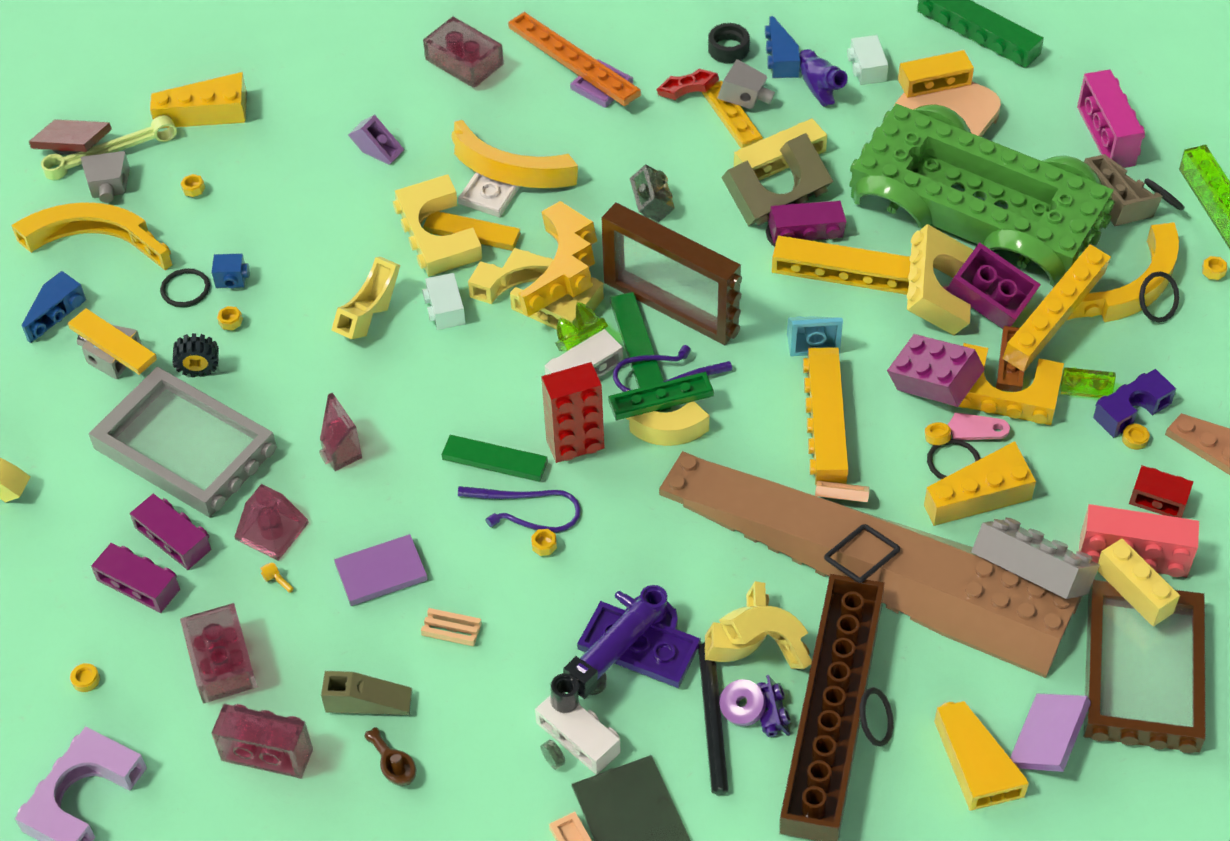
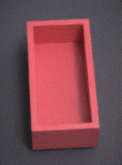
(1161, 540)

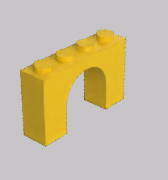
(1031, 404)

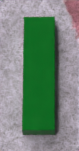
(661, 396)
(494, 458)

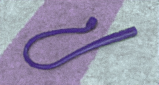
(682, 354)
(497, 494)

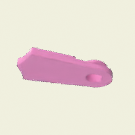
(977, 427)

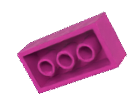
(1110, 118)

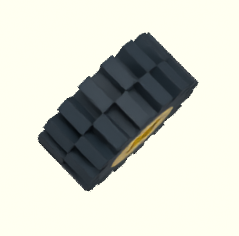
(195, 355)

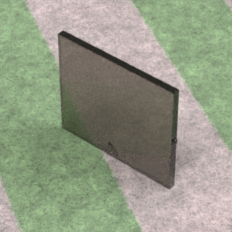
(629, 804)

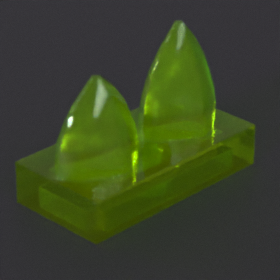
(588, 325)
(1087, 382)

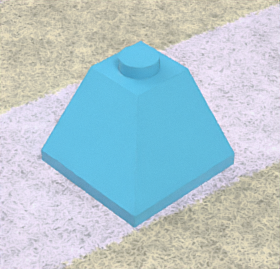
(813, 333)

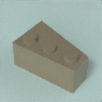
(1130, 197)

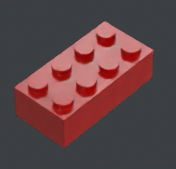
(573, 412)

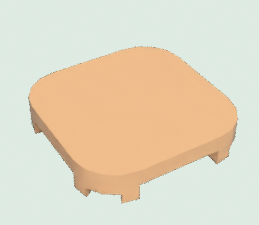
(972, 102)

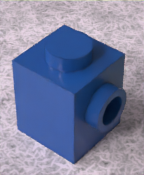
(229, 270)

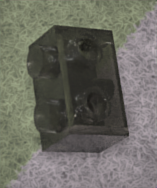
(652, 193)

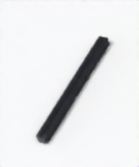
(713, 724)

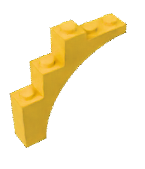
(570, 267)

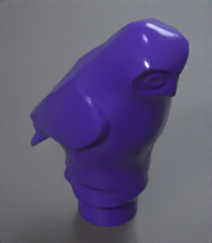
(821, 76)

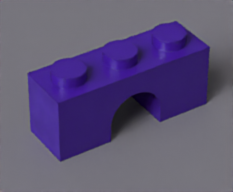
(1147, 391)

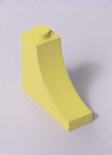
(563, 307)

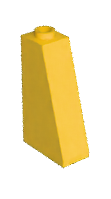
(978, 761)

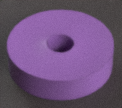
(751, 711)

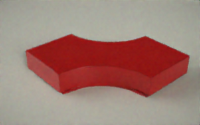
(698, 81)

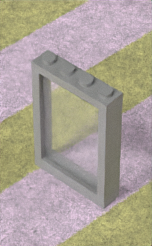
(183, 441)

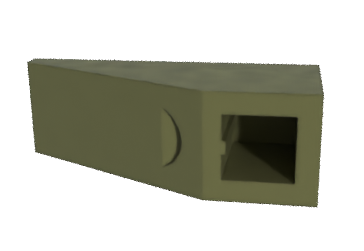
(363, 694)

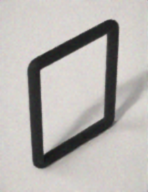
(861, 579)

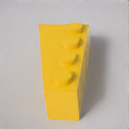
(203, 103)
(981, 487)

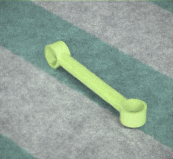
(109, 147)

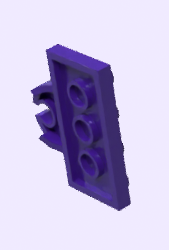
(658, 653)

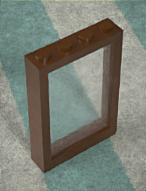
(671, 273)
(1142, 677)

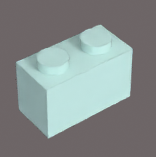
(868, 60)
(444, 301)

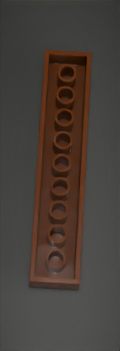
(831, 710)

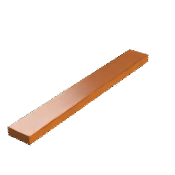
(574, 59)

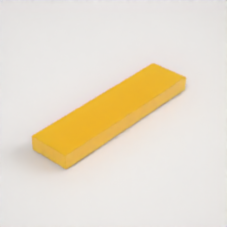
(733, 118)
(487, 232)
(112, 341)

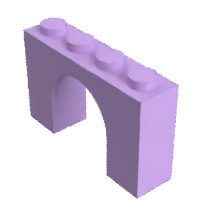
(87, 756)

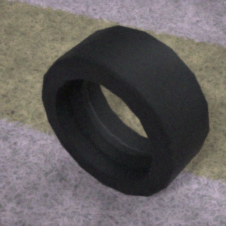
(728, 31)

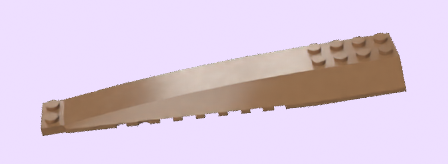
(928, 579)

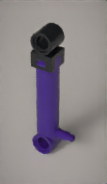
(582, 673)

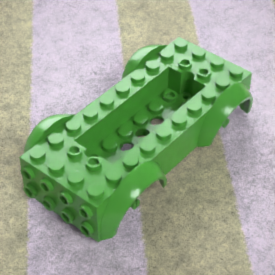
(926, 150)

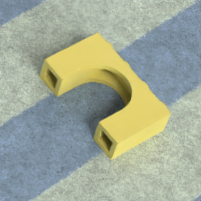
(435, 252)
(925, 294)

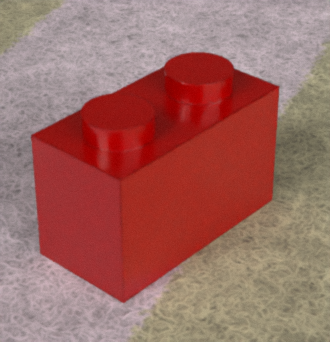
(1161, 492)

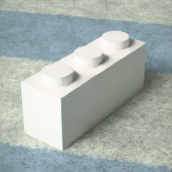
(599, 349)
(580, 734)

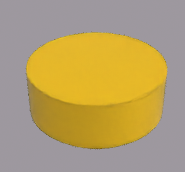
(937, 433)
(1135, 436)
(85, 677)

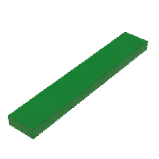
(635, 339)

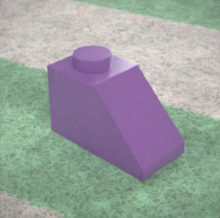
(376, 140)

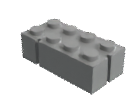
(1036, 558)

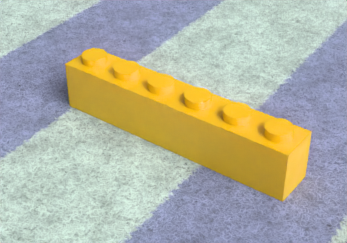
(841, 264)
(1056, 308)
(826, 414)

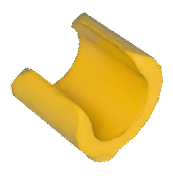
(271, 571)

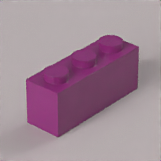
(808, 221)
(171, 531)
(136, 577)

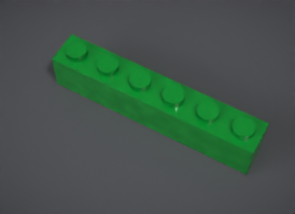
(985, 28)

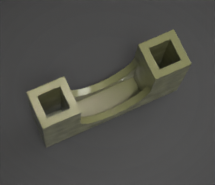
(755, 200)

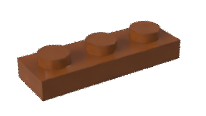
(1008, 377)

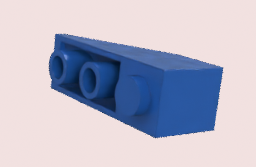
(783, 51)
(52, 304)

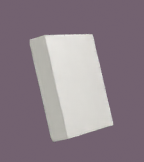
(487, 195)

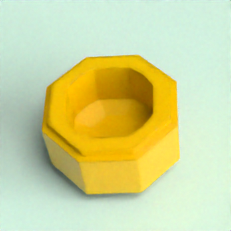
(192, 185)
(1214, 268)
(229, 318)
(544, 542)

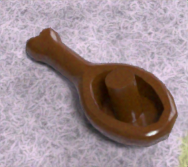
(394, 764)

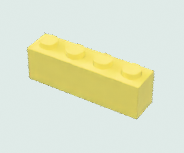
(766, 155)

